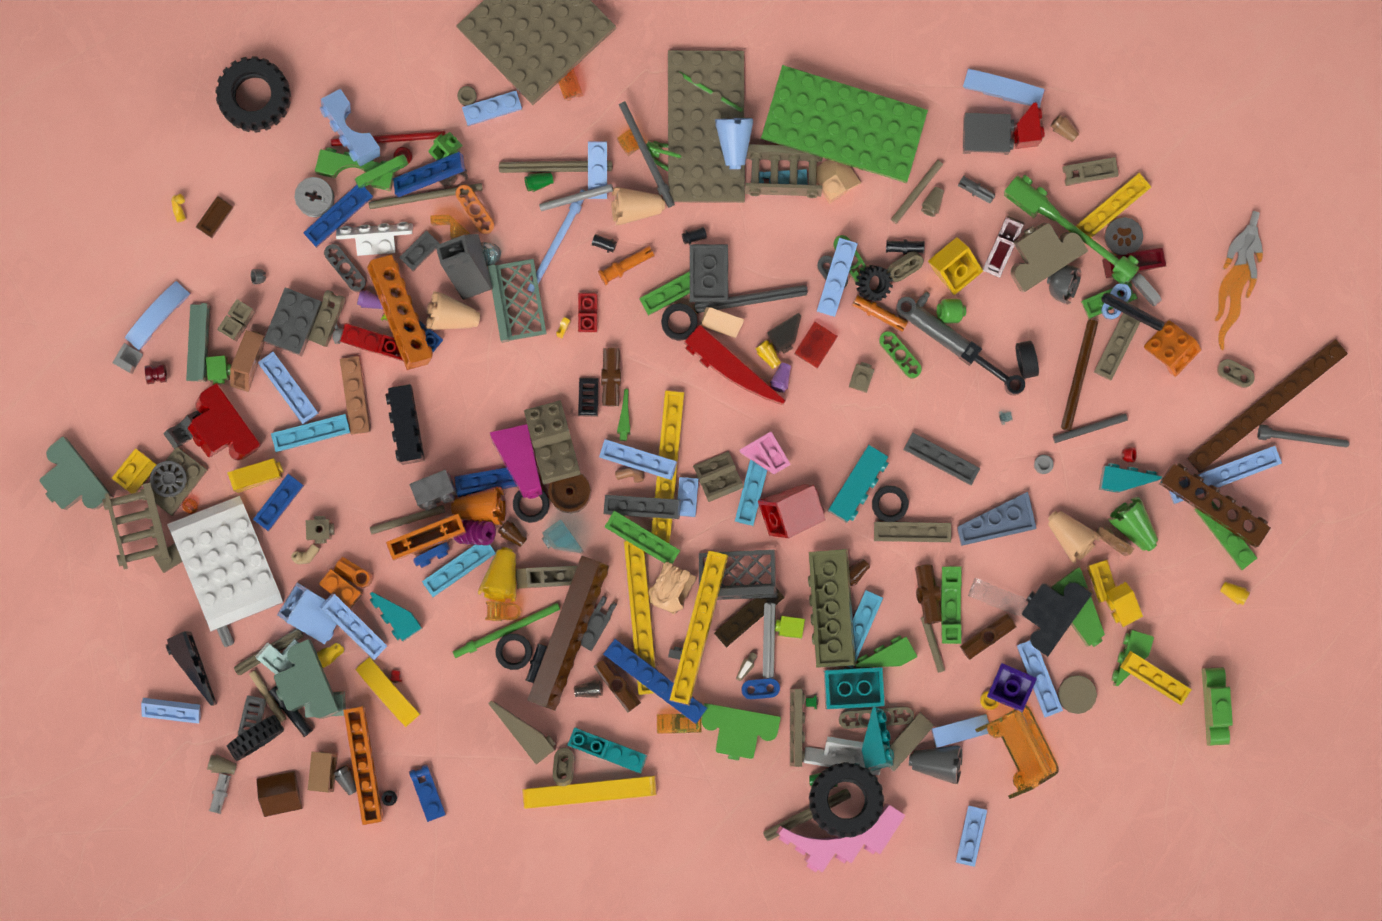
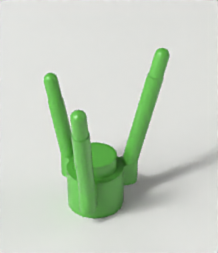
(656, 149)

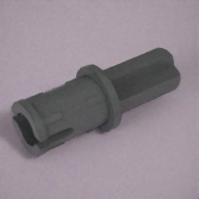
(976, 189)

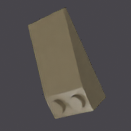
(532, 740)

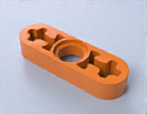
(478, 224)

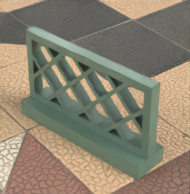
(500, 301)

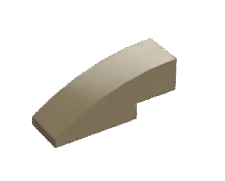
(909, 739)

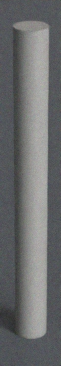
(576, 197)

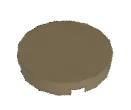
(1077, 694)

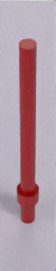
(398, 137)

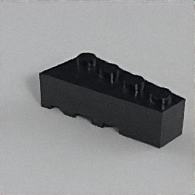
(406, 424)

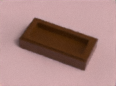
(214, 217)

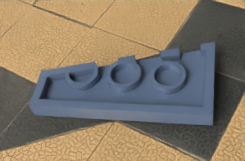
(1004, 520)

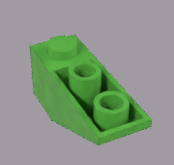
(1137, 643)
(895, 655)

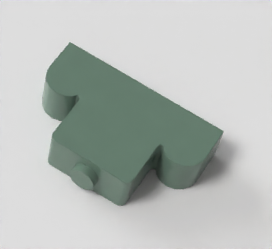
(71, 478)
(306, 683)

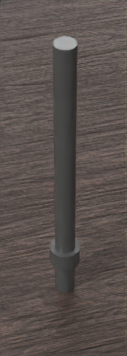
(663, 188)

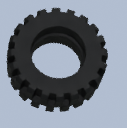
(235, 76)
(846, 826)

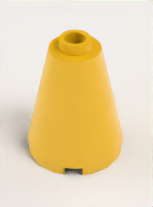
(500, 577)

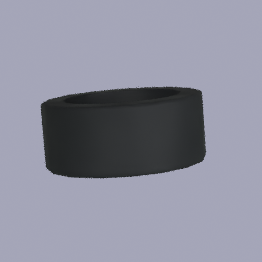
(679, 307)
(1027, 359)
(904, 503)
(534, 518)
(499, 654)

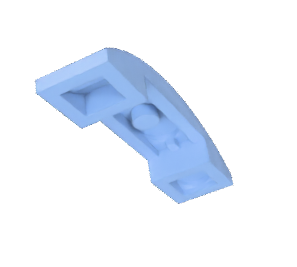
(156, 315)

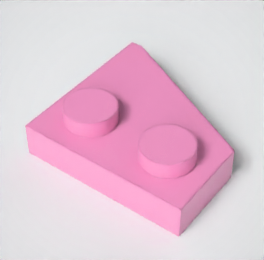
(766, 453)

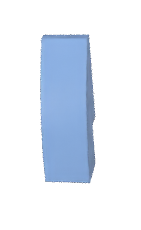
(959, 731)

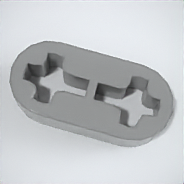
(1146, 289)

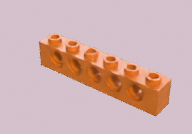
(411, 357)
(363, 765)

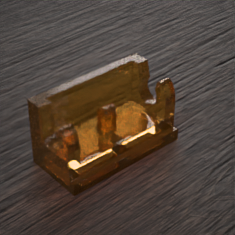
(570, 86)

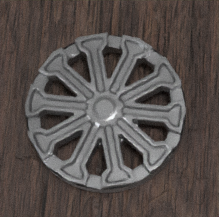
(168, 479)

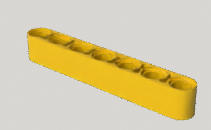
(589, 792)

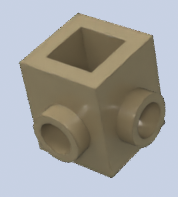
(312, 529)

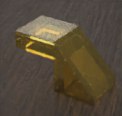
(456, 229)
(676, 724)

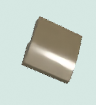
(718, 476)

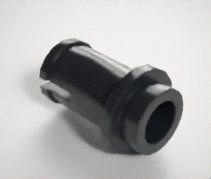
(694, 235)
(604, 243)
(394, 798)

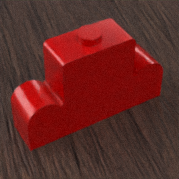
(221, 426)

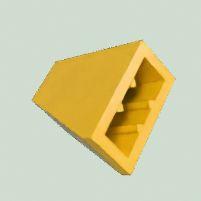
(255, 475)

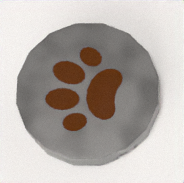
(1123, 236)

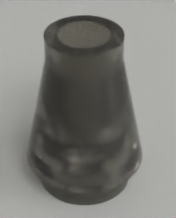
(590, 689)

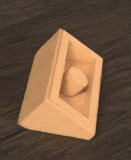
(721, 322)

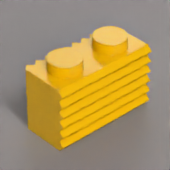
(1124, 605)

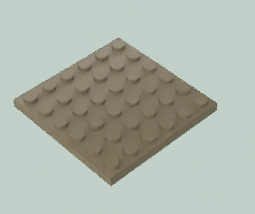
(535, 39)

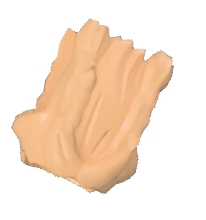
(671, 588)

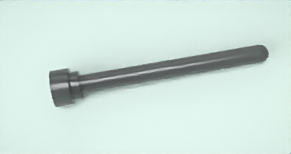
(1265, 433)

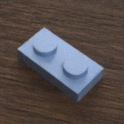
(688, 495)

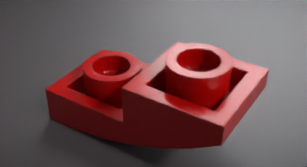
(587, 312)

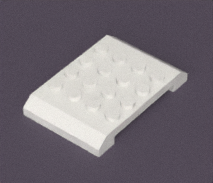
(225, 563)

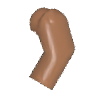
(630, 472)

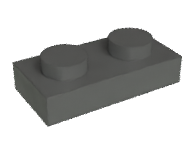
(419, 251)

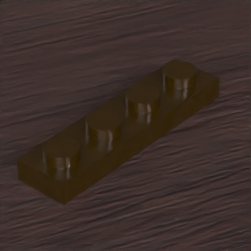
(744, 619)

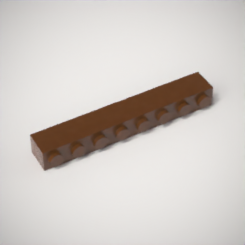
(568, 633)

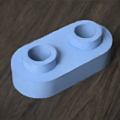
(1127, 293)

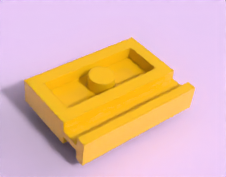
(134, 471)

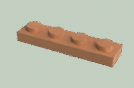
(354, 395)

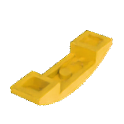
(387, 692)

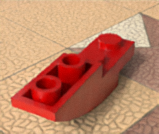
(371, 341)

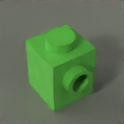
(218, 369)

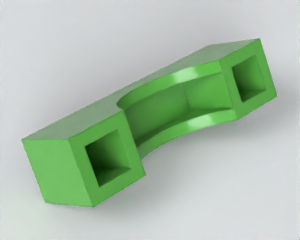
(332, 163)

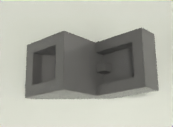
(179, 433)

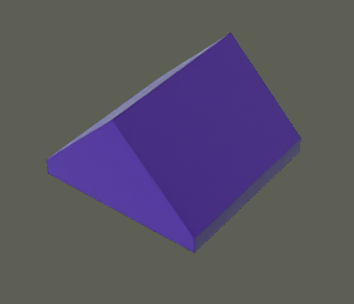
(1012, 687)

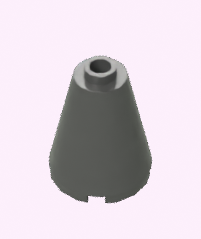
(938, 762)

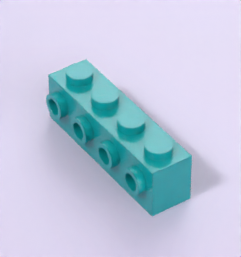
(858, 483)

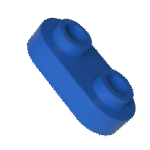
(439, 552)
(760, 688)

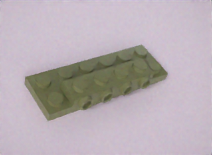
(831, 608)

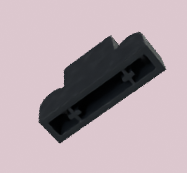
(1054, 613)

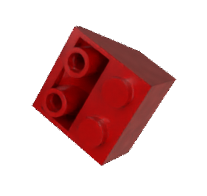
(1028, 130)

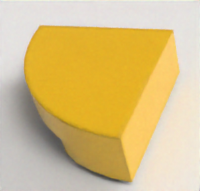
(563, 327)

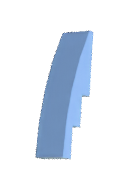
(1003, 88)

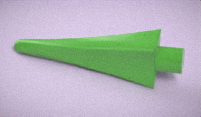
(624, 426)

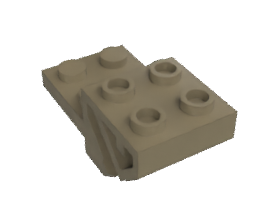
(552, 442)

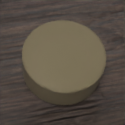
(467, 95)

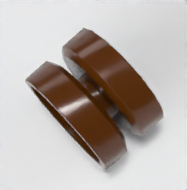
(574, 502)

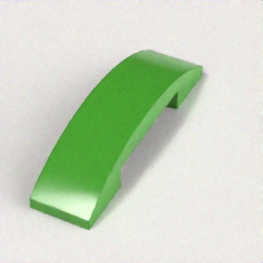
(951, 605)

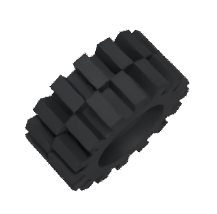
(864, 280)

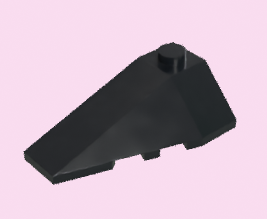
(186, 654)

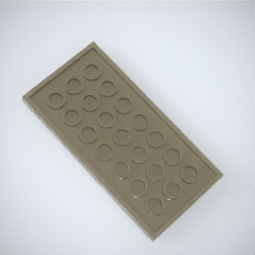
(692, 131)

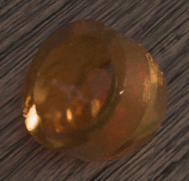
(193, 502)

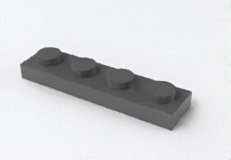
(941, 459)
(642, 507)

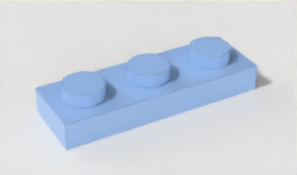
(492, 108)
(597, 166)
(171, 710)
(971, 836)

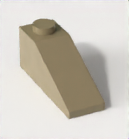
(545, 577)

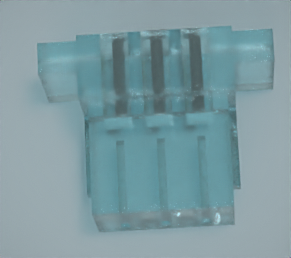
(1005, 417)

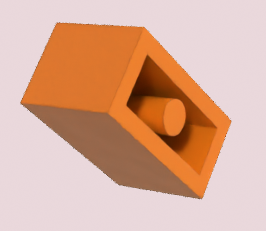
(341, 588)

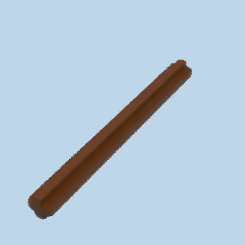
(1079, 375)

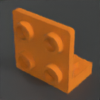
(1173, 347)

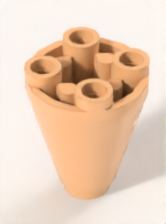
(450, 313)

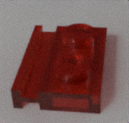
(815, 345)

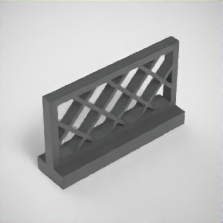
(746, 591)

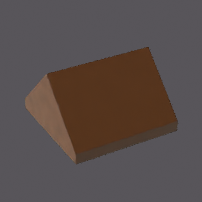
(278, 794)

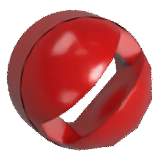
(1129, 454)

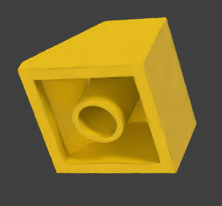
(955, 265)

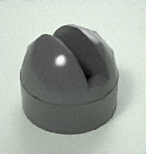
(257, 276)

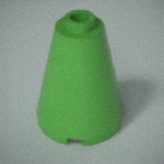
(1135, 524)

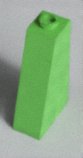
(1087, 621)

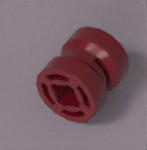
(156, 373)

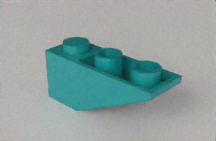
(1119, 480)
(401, 620)
(876, 745)

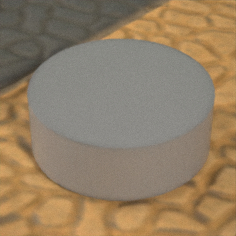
(1043, 464)

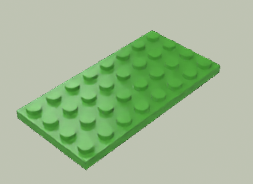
(844, 124)

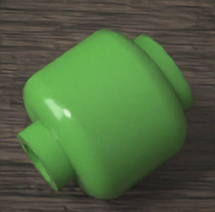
(951, 310)

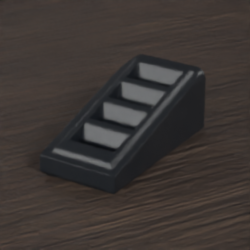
(588, 413)

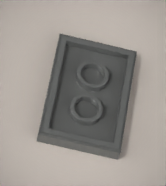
(708, 272)

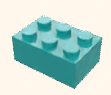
(854, 688)

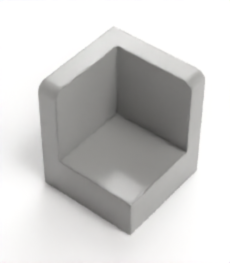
(127, 358)

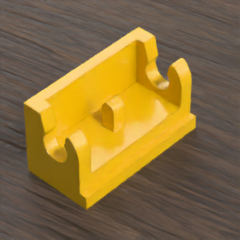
(1101, 579)

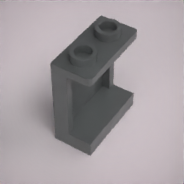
(987, 133)

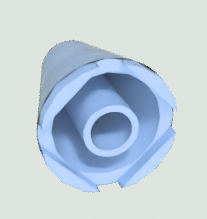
(734, 139)

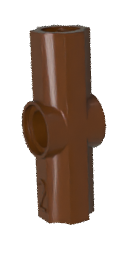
(611, 377)
(928, 594)
(978, 644)
(609, 674)

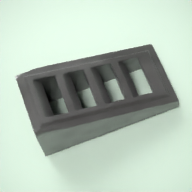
(251, 700)

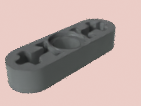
(332, 260)

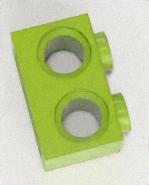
(790, 627)

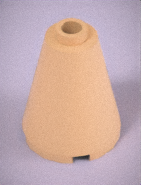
(634, 205)
(1072, 535)

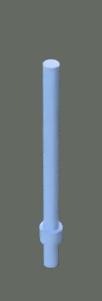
(575, 208)

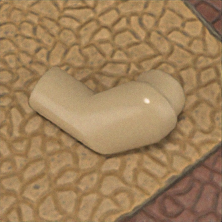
(305, 557)

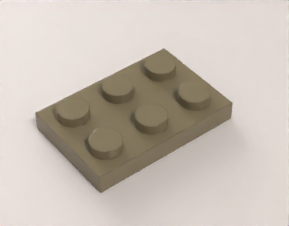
(194, 474)

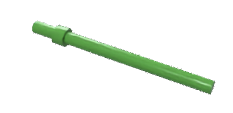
(472, 646)

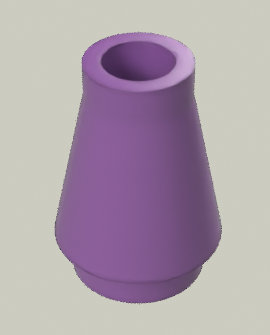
(369, 300)
(781, 378)

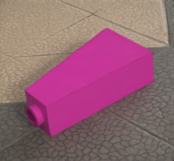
(518, 456)

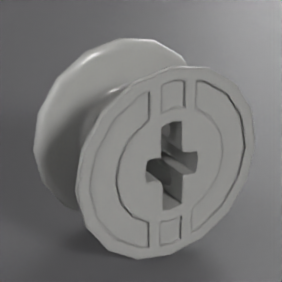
(311, 186)

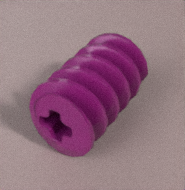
(477, 533)

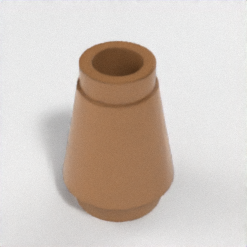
(1064, 128)

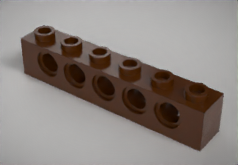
(1259, 525)

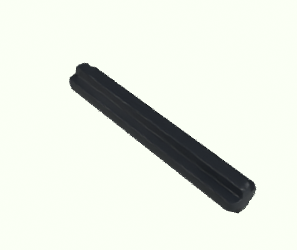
(1132, 311)

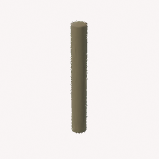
(933, 646)

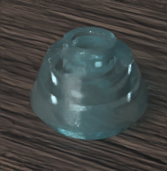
(491, 253)

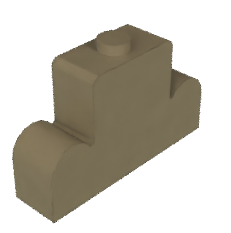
(1044, 254)

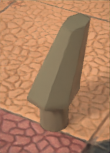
(746, 666)

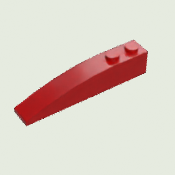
(728, 365)

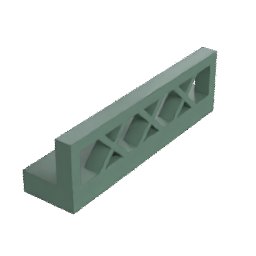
(198, 342)

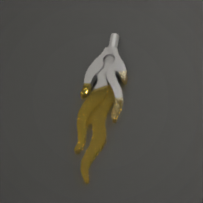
(1243, 270)

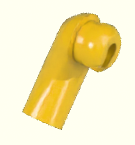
(176, 201)

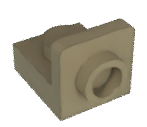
(861, 377)

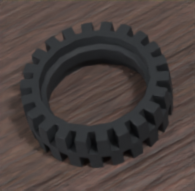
(255, 737)

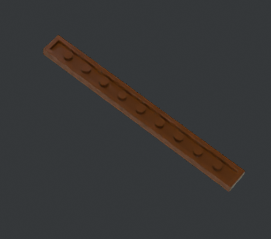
(1267, 406)

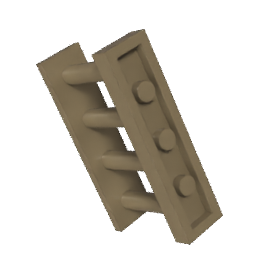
(774, 154)
(149, 513)

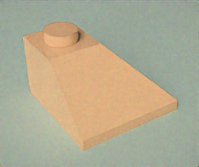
(835, 179)

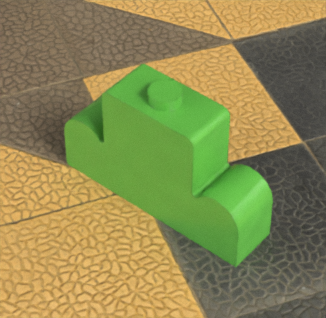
(1216, 706)
(739, 729)

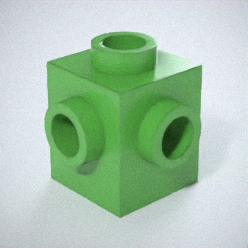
(444, 146)

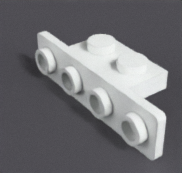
(375, 239)
(836, 752)

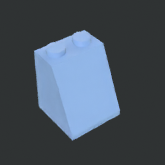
(304, 613)

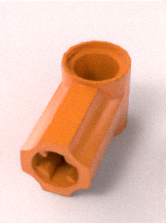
(352, 571)

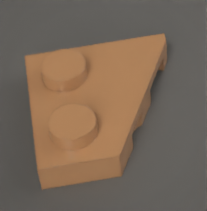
(1118, 544)

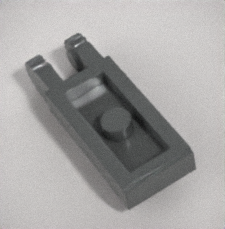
(596, 625)

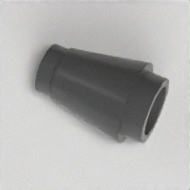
(346, 779)

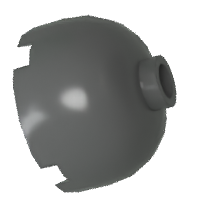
(1064, 283)

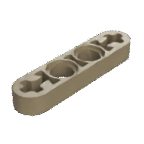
(861, 725)

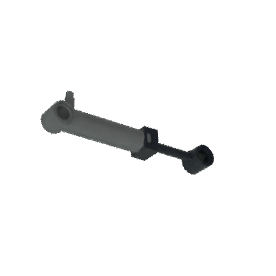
(953, 341)

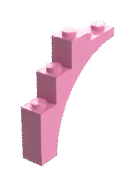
(823, 849)

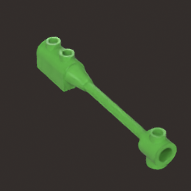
(1035, 201)

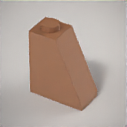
(246, 360)

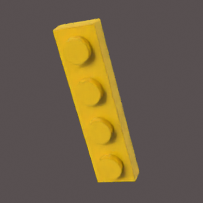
(1155, 678)

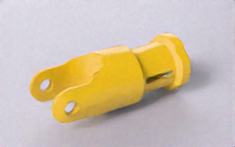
(330, 654)

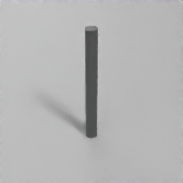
(1090, 428)

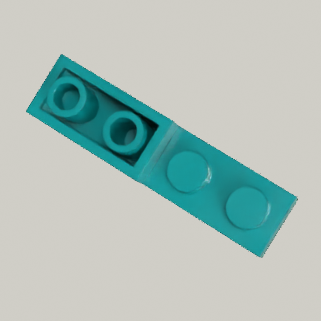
(607, 750)

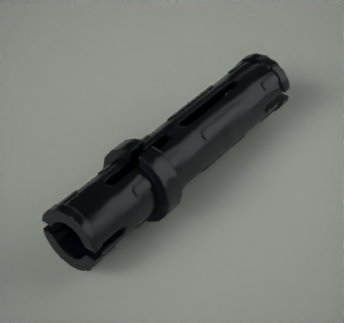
(295, 716)

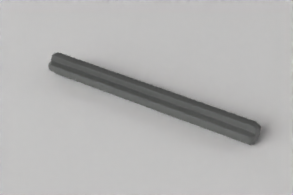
(754, 298)

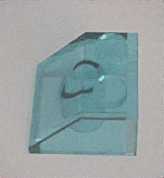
(561, 539)

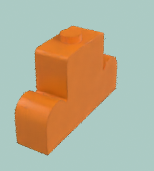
(426, 537)

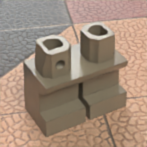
(239, 318)

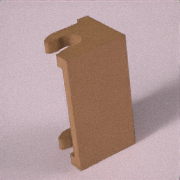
(322, 772)

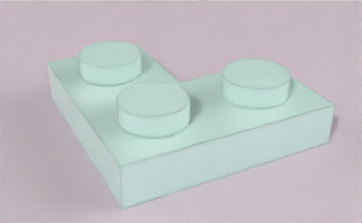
(274, 659)

